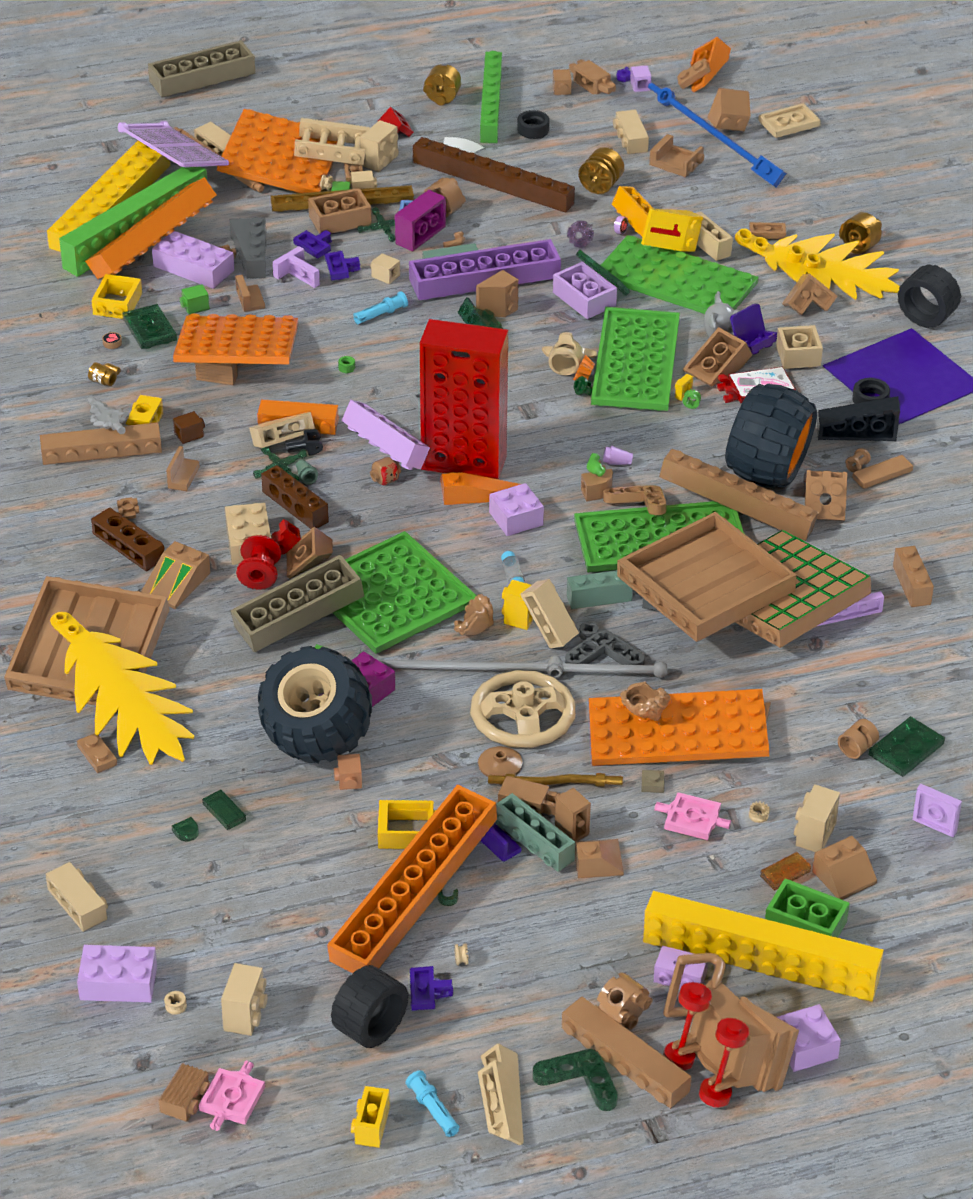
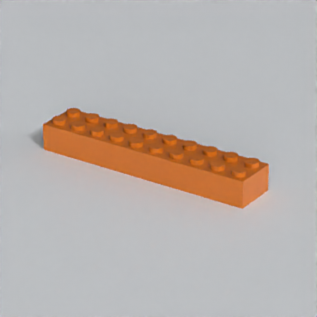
(413, 881)

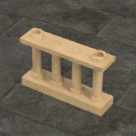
(330, 131)

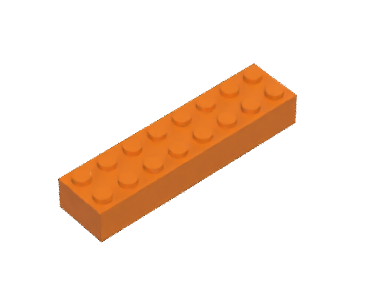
(151, 229)

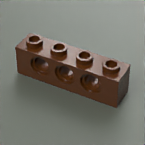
(295, 497)
(127, 538)

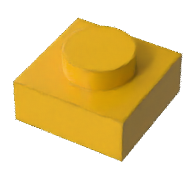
(682, 386)

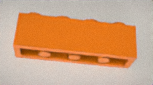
(324, 415)

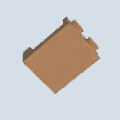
(674, 158)

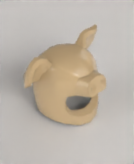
(566, 354)

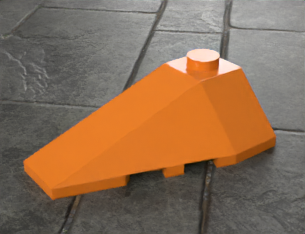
(716, 54)
(469, 488)

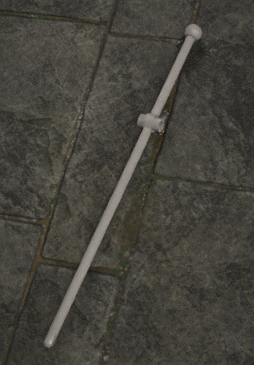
(554, 666)

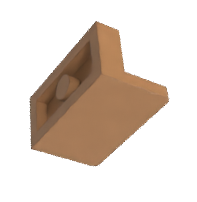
(249, 296)
(181, 471)

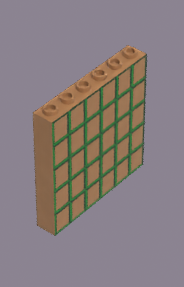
(821, 590)

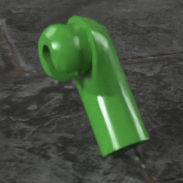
(595, 466)

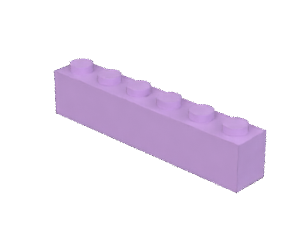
(385, 434)

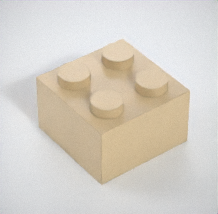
(379, 145)
(799, 347)
(816, 818)
(243, 999)

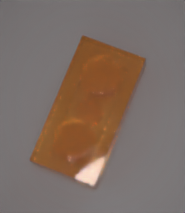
(790, 867)

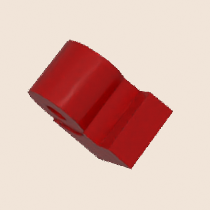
(287, 536)

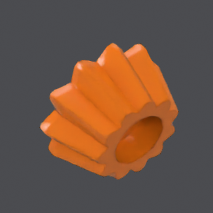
(585, 368)

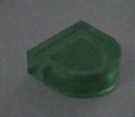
(186, 830)

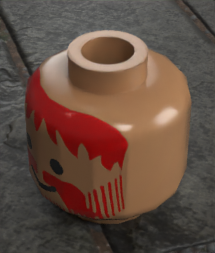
(385, 471)

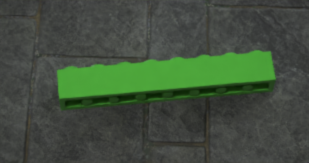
(491, 97)

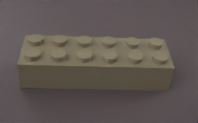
(201, 68)
(297, 603)

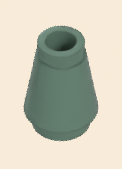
(306, 472)

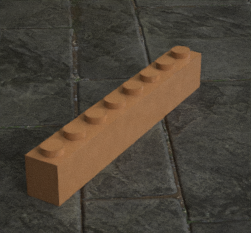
(738, 494)

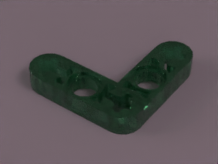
(586, 1069)

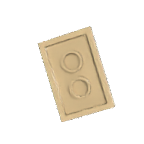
(789, 120)

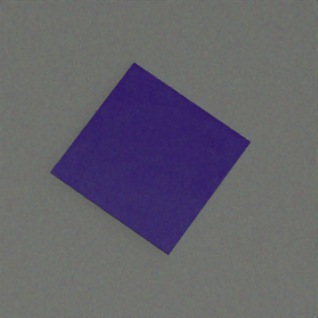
(911, 368)

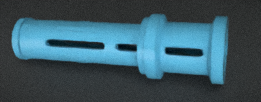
(387, 305)
(427, 1096)

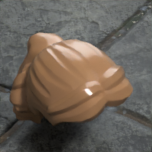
(477, 616)
(645, 701)

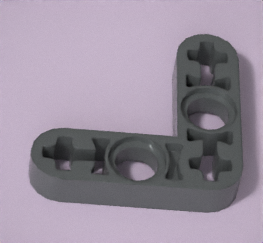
(607, 645)

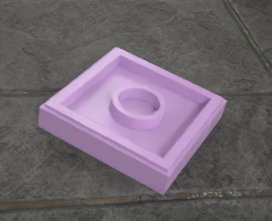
(936, 810)

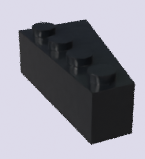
(860, 421)

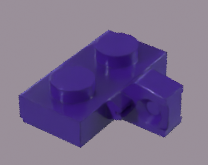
(314, 244)
(339, 266)
(426, 988)

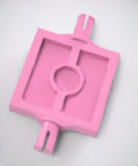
(692, 816)
(232, 1096)

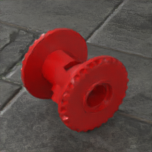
(259, 557)

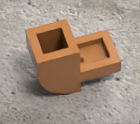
(593, 486)

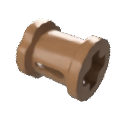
(856, 459)

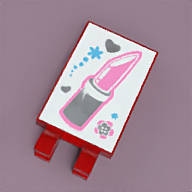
(739, 384)

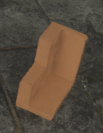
(809, 290)

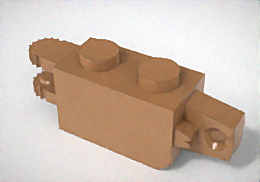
(592, 77)

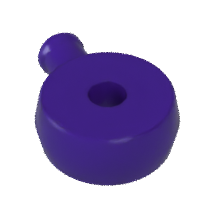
(623, 75)

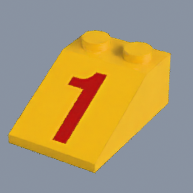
(672, 229)

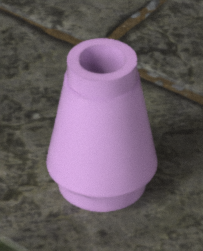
(617, 456)

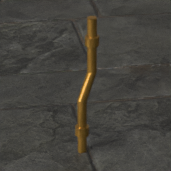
(598, 779)

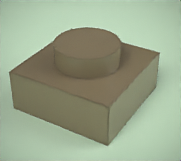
(652, 781)

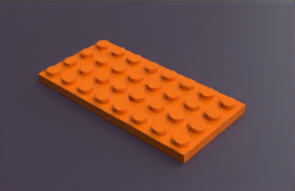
(689, 729)

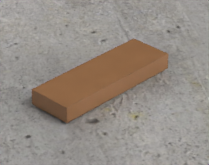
(882, 471)

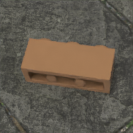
(913, 576)

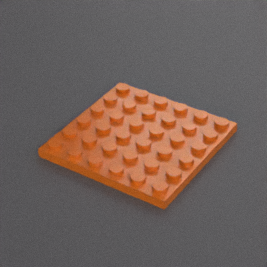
(264, 153)
(236, 339)

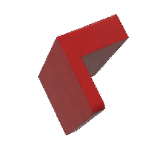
(395, 118)

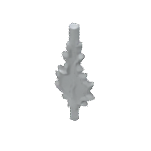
(107, 417)

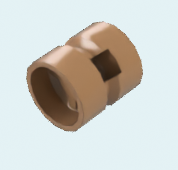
(858, 738)

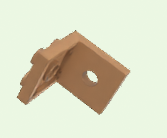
(826, 483)

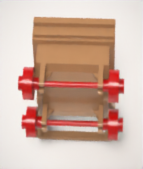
(727, 1034)

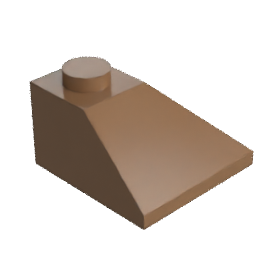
(308, 552)
(598, 858)

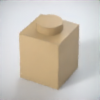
(363, 180)
(385, 268)

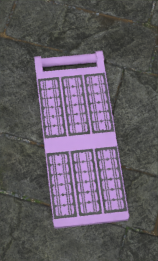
(172, 144)

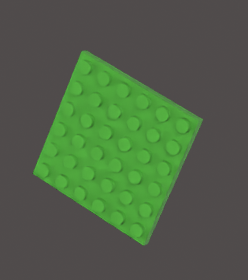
(402, 593)

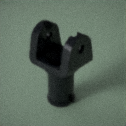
(308, 442)

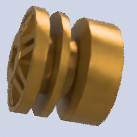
(601, 170)

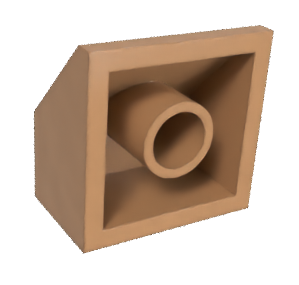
(730, 109)
(498, 294)
(844, 868)

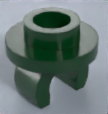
(582, 386)

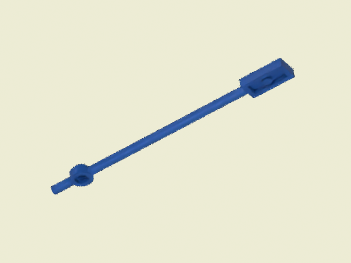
(761, 166)

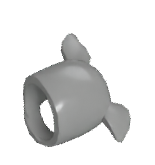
(718, 316)

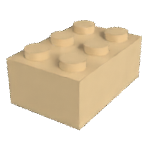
(244, 522)

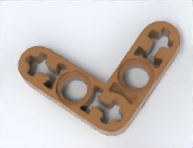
(650, 494)

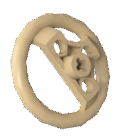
(522, 701)

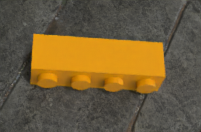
(633, 206)

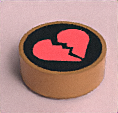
(112, 340)

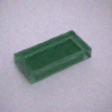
(224, 809)

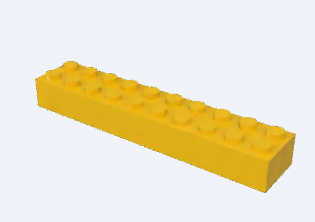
(125, 178)
(763, 945)

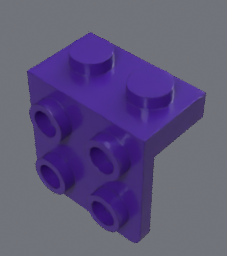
(750, 327)

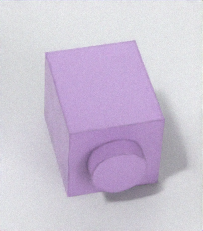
(640, 78)

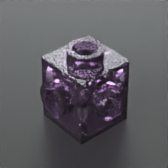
(586, 231)

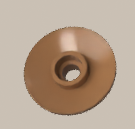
(499, 761)

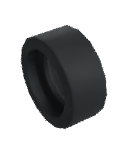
(533, 117)
(870, 385)

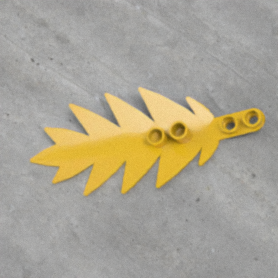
(805, 257)
(121, 689)

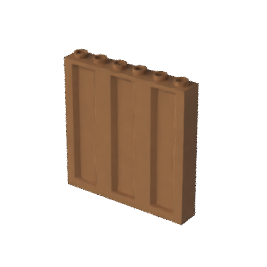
(706, 576)
(42, 650)

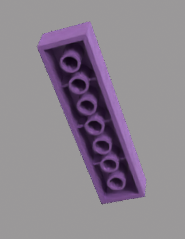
(463, 271)

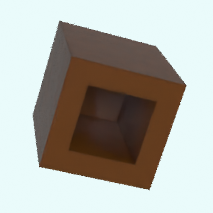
(188, 427)

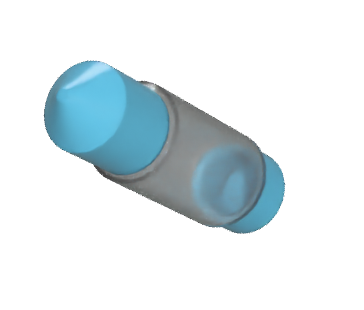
(512, 567)

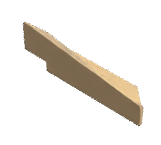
(501, 1093)

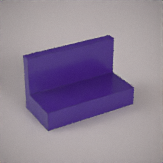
(500, 843)

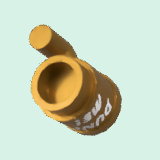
(103, 374)

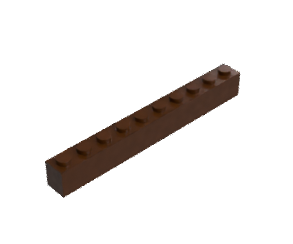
(494, 174)

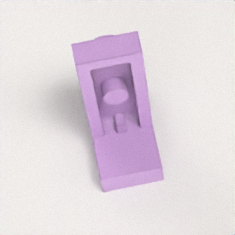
(294, 264)

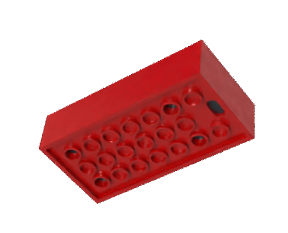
(464, 398)

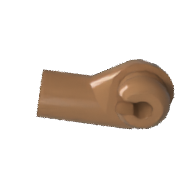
(459, 240)

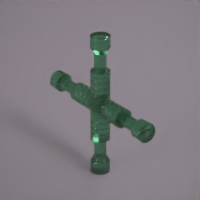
(381, 224)
(282, 463)

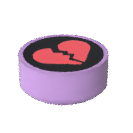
(621, 225)

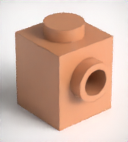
(348, 772)

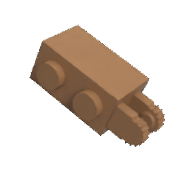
(533, 794)

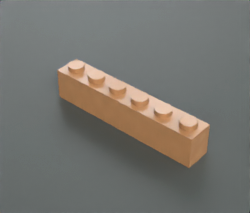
(100, 444)
(626, 1052)

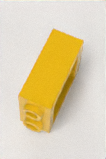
(118, 286)
(400, 811)

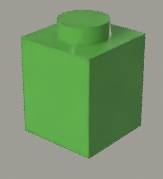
(195, 299)

